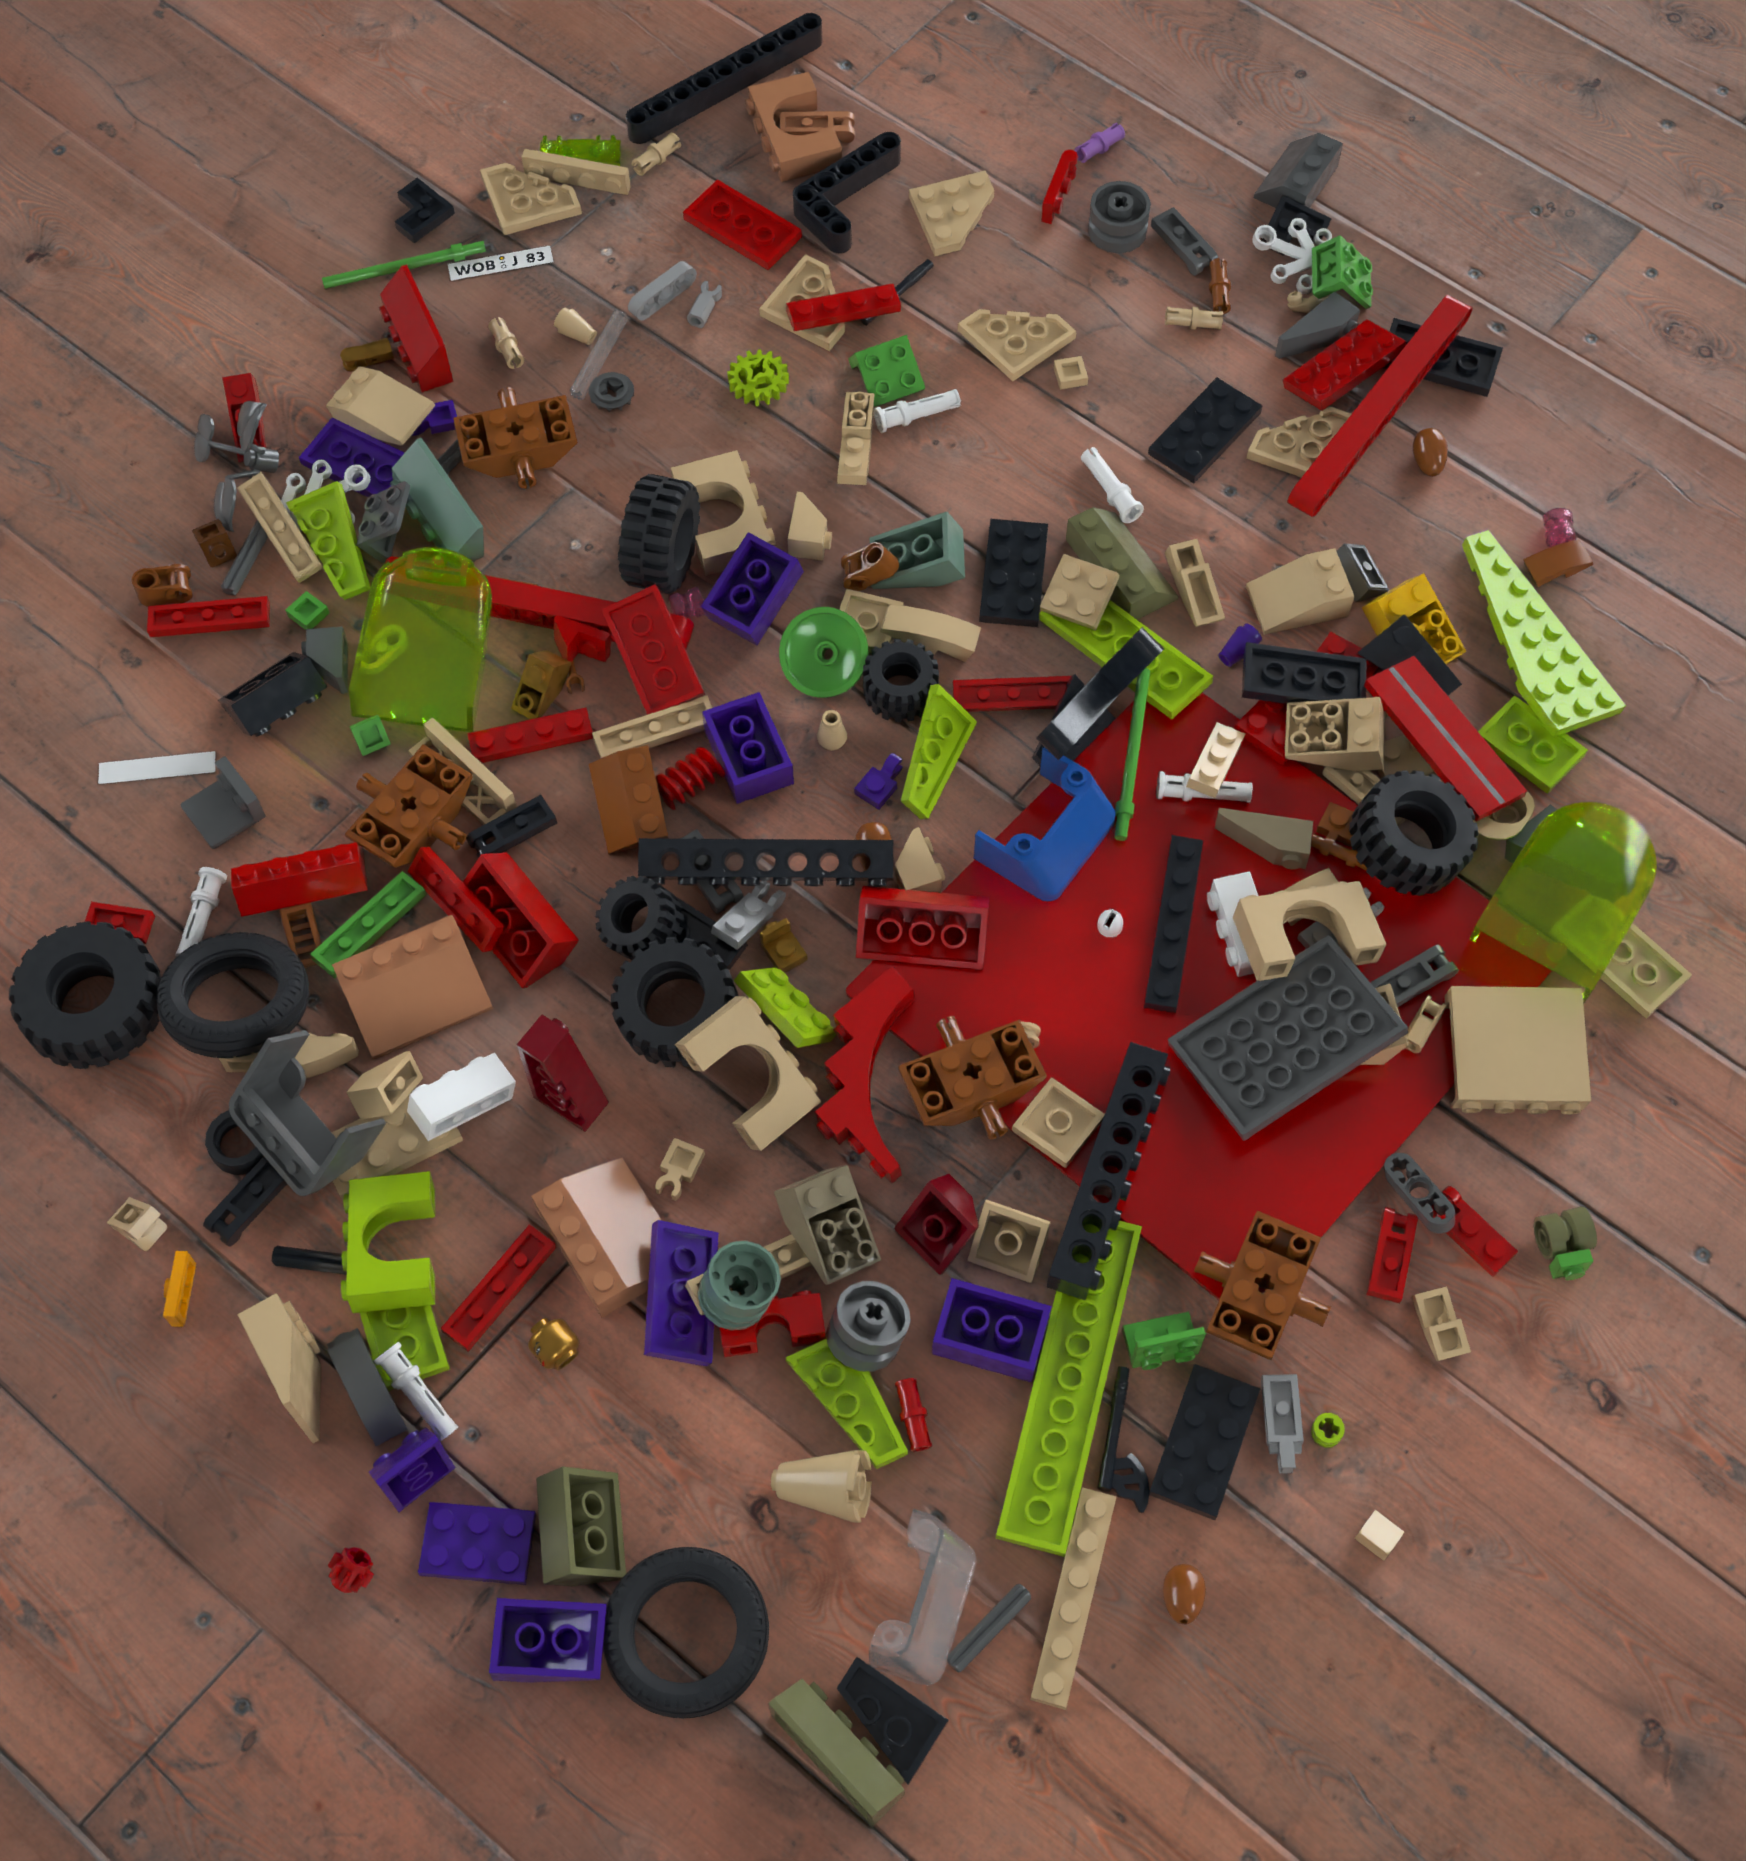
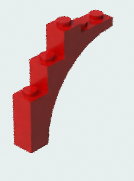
(865, 1024)

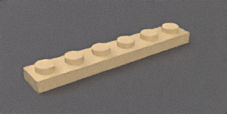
(1073, 1599)

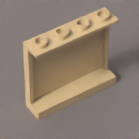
(1519, 1049)

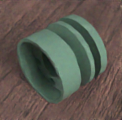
(747, 1270)

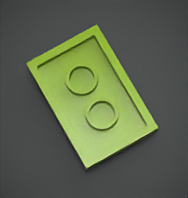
(1529, 747)
(786, 1006)
(414, 1330)

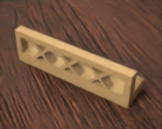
(487, 782)

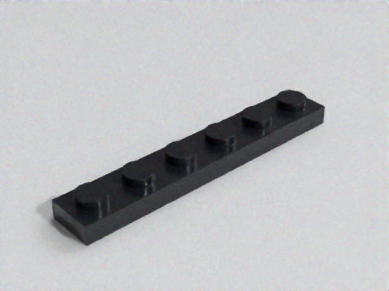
(1173, 924)

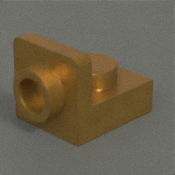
(782, 946)

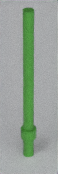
(457, 252)
(1125, 807)

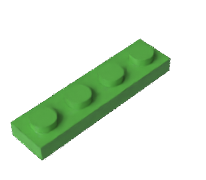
(369, 922)

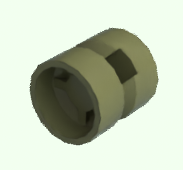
(1569, 1231)

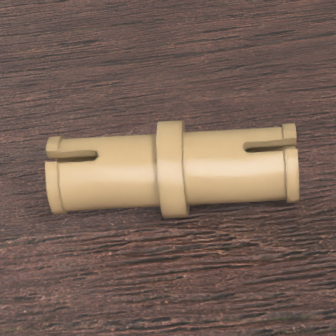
(656, 153)
(1193, 318)
(506, 343)

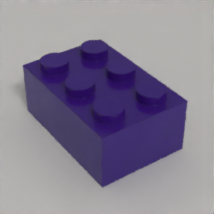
(752, 588)
(748, 747)
(991, 1330)

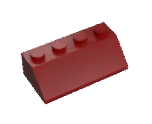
(415, 332)
(299, 879)
(922, 927)
(534, 933)

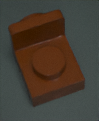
(214, 543)

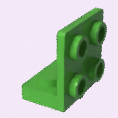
(1341, 266)
(889, 370)
(1162, 1340)

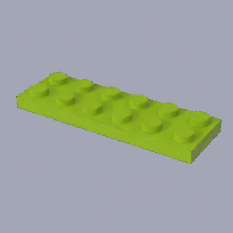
(1173, 676)

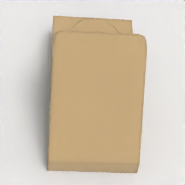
(138, 1223)

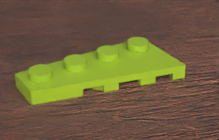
(330, 529)
(938, 746)
(851, 1401)

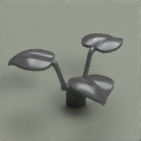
(257, 457)

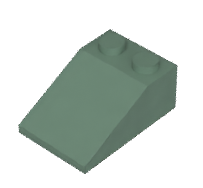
(927, 553)

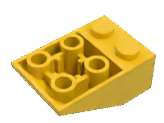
(1423, 609)

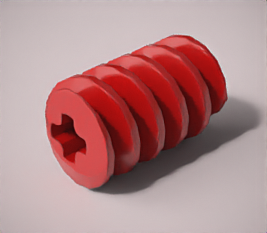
(687, 775)

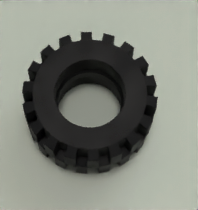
(896, 660)
(622, 906)

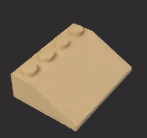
(289, 1359)

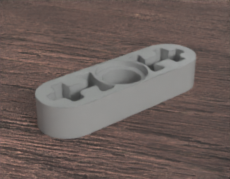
(662, 290)

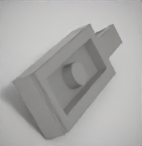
(1282, 1419)

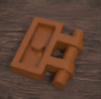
(1335, 827)

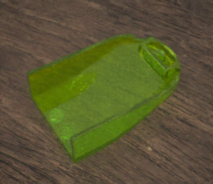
(423, 641)
(1573, 891)

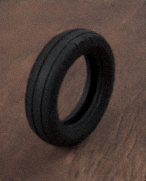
(222, 954)
(726, 1683)

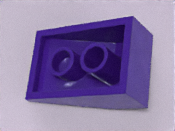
(411, 1468)
(547, 1641)

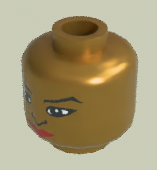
(553, 1343)

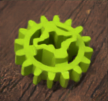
(758, 377)

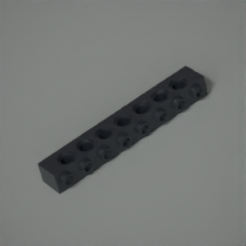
(654, 852)
(1066, 1273)

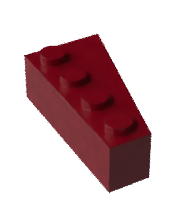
(560, 1073)

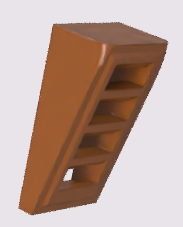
(298, 912)

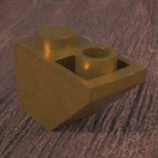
(540, 683)

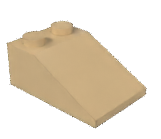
(379, 406)
(1302, 593)

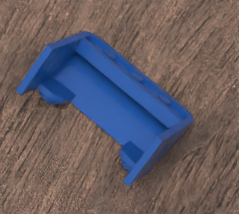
(1051, 864)

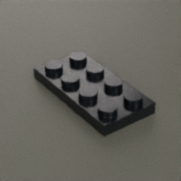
(1463, 365)
(1205, 430)
(1013, 573)
(1300, 675)
(1204, 1442)

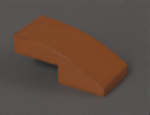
(1558, 560)

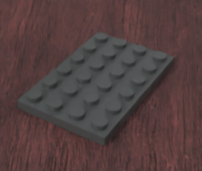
(1287, 1037)

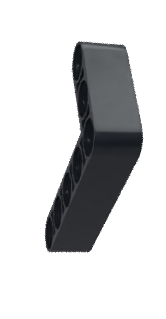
(817, 196)
(1099, 693)

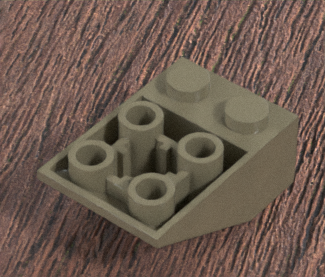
(829, 1223)

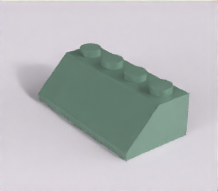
(438, 503)

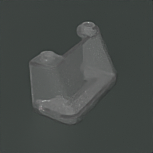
(922, 1647)

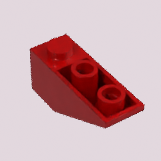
(237, 391)

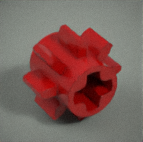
(350, 1570)

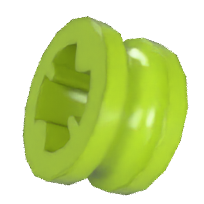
(1319, 1435)

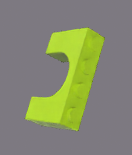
(370, 1207)

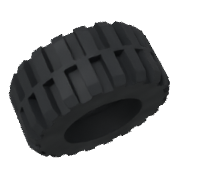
(659, 533)
(1435, 810)
(651, 970)

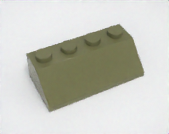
(1105, 541)
(837, 1751)

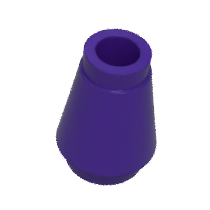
(1234, 648)

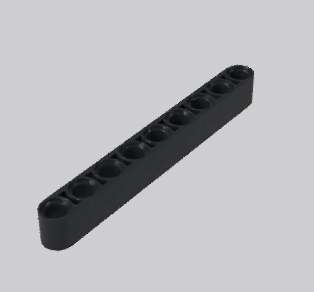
(724, 78)

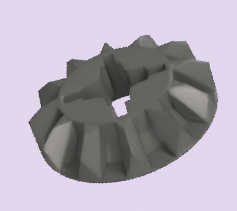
(618, 384)

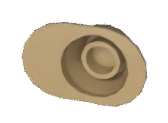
(1508, 820)

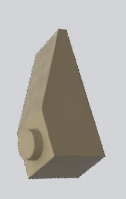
(1273, 837)

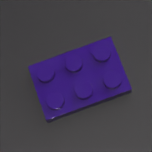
(477, 1543)

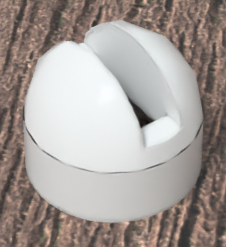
(1116, 925)

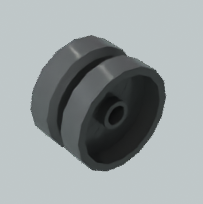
(1119, 217)
(868, 1326)

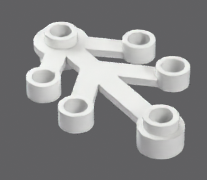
(1303, 254)
(316, 480)

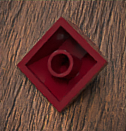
(939, 1222)

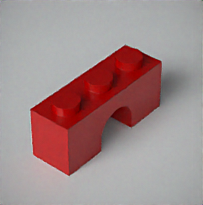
(798, 1314)

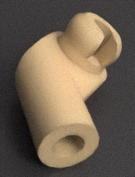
(1300, 304)

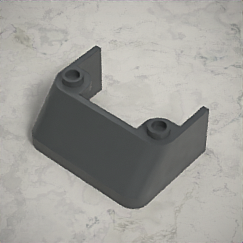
(284, 1125)

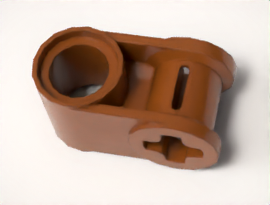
(868, 565)
(161, 585)

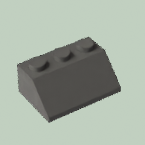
(1301, 171)

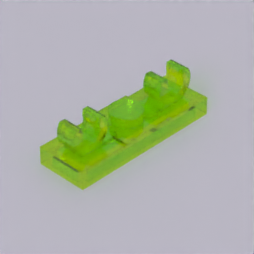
(587, 149)

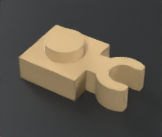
(680, 1164)

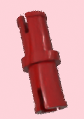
(913, 1414)

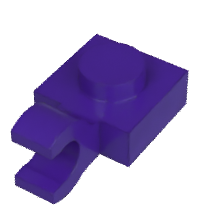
(439, 419)
(879, 785)

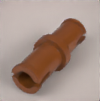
(1220, 285)

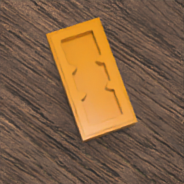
(178, 1289)

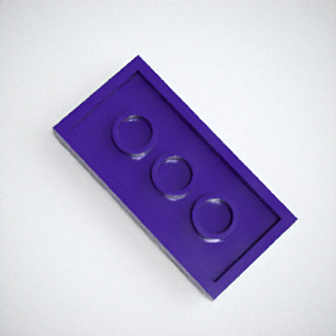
(346, 446)
(672, 1319)

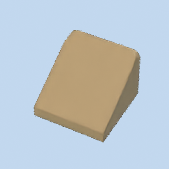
(1379, 1535)

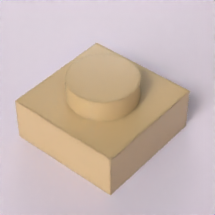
(1070, 372)

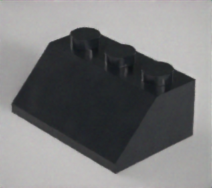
(274, 694)

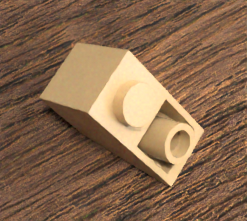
(916, 867)

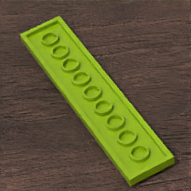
(1066, 1403)

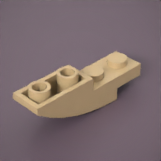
(856, 438)
(316, 1055)

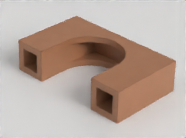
(791, 154)

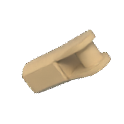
(1422, 1026)

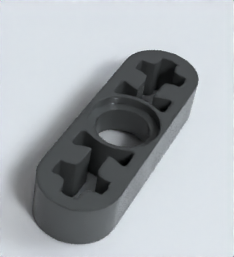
(1419, 1206)

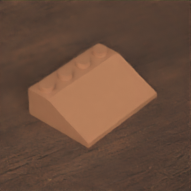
(412, 986)
(602, 1231)

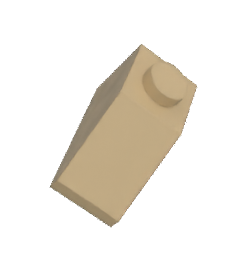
(808, 530)
(385, 1086)

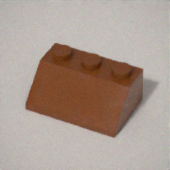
(628, 799)

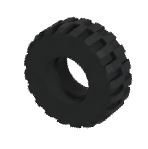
(64, 961)

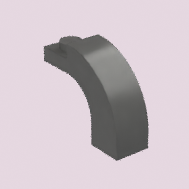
(366, 1387)

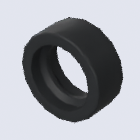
(214, 1136)

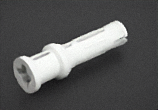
(905, 412)
(1117, 493)
(1176, 787)
(203, 901)
(406, 1377)

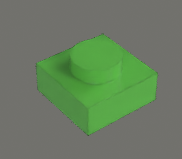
(307, 611)
(370, 735)
(1571, 1264)

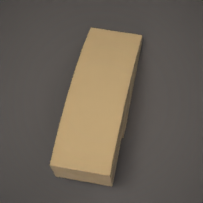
(1194, 582)
(932, 630)

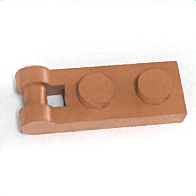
(810, 122)

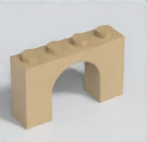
(725, 479)
(1337, 906)
(788, 1092)

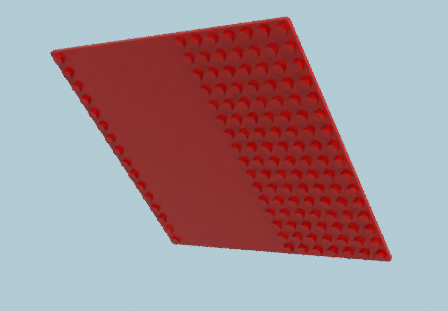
(1089, 993)

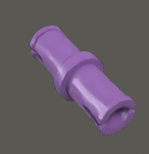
(1100, 142)

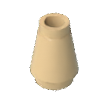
(574, 326)
(831, 731)

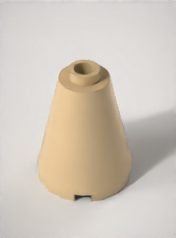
(827, 1484)

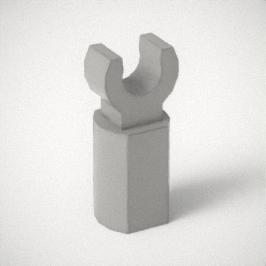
(704, 305)

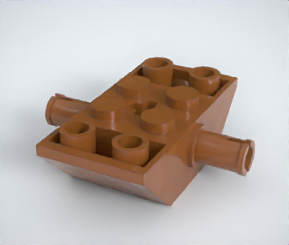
(516, 437)
(412, 808)
(943, 1080)
(1270, 1258)

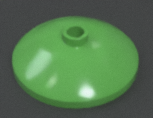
(804, 649)

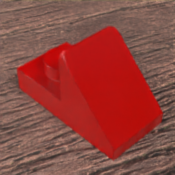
(577, 638)

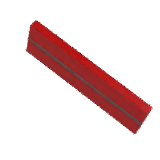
(1445, 737)

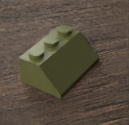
(580, 1527)

